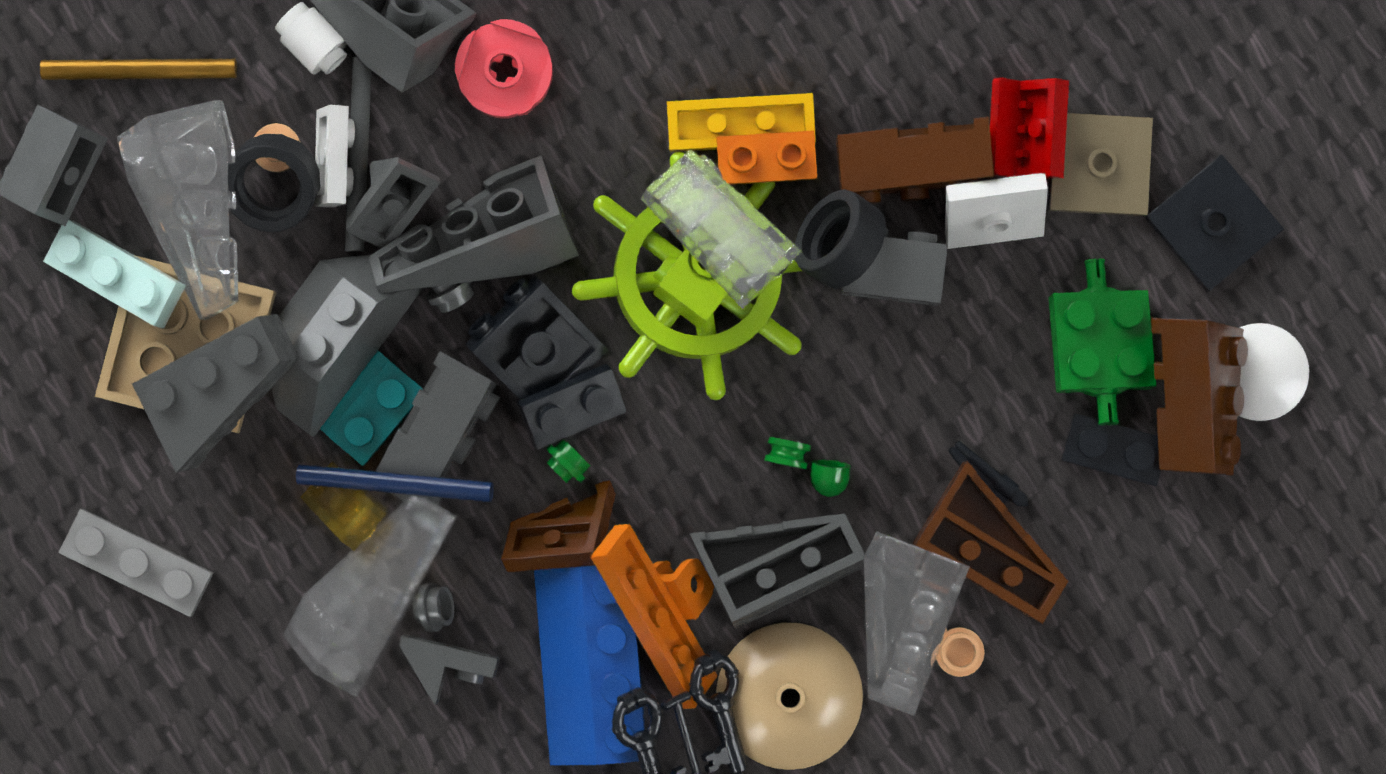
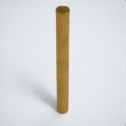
(138, 69)

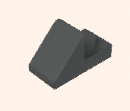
(392, 200)
(433, 658)

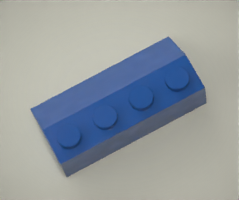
(586, 665)

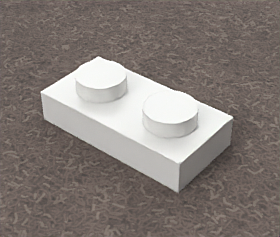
(333, 138)

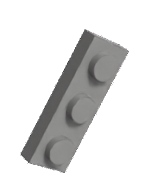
(136, 562)

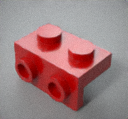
(1029, 126)

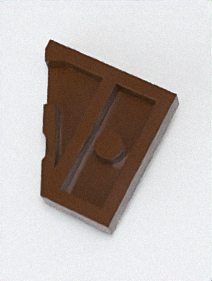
(560, 534)

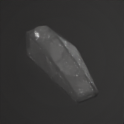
(181, 182)
(360, 602)

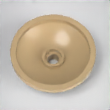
(828, 688)

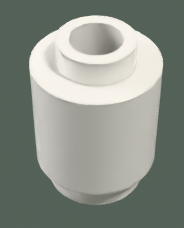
(311, 39)

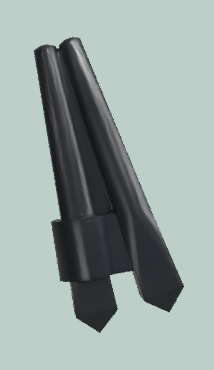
(1000, 485)

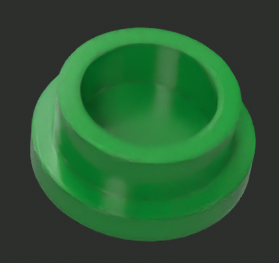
(567, 461)

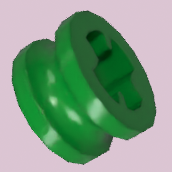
(787, 453)

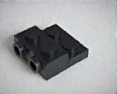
(533, 340)

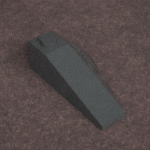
(399, 37)
(497, 234)

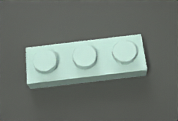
(114, 273)

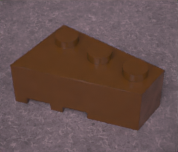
(914, 159)
(1200, 395)
(1002, 557)

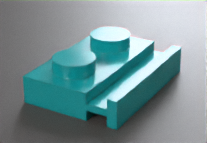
(371, 409)

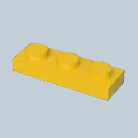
(699, 122)

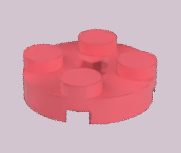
(490, 44)

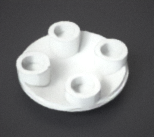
(1273, 372)

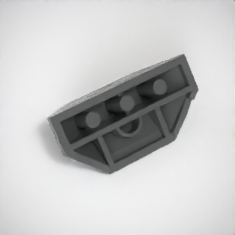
(336, 330)

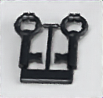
(719, 704)

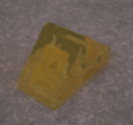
(346, 512)

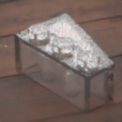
(720, 227)

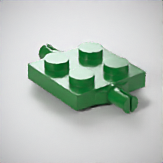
(1102, 341)

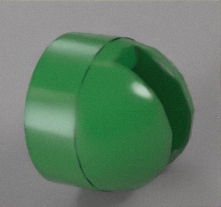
(829, 476)

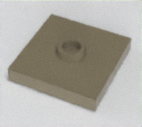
(1104, 166)

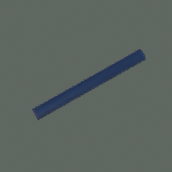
(395, 483)

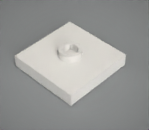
(995, 210)

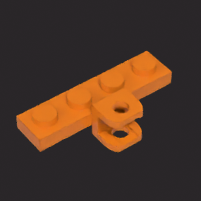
(657, 605)

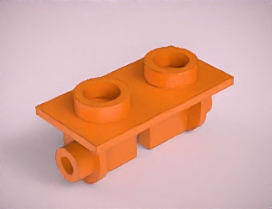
(767, 157)

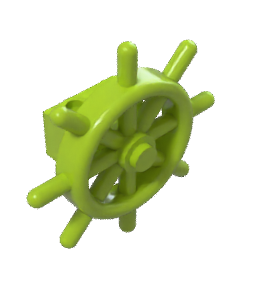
(686, 291)

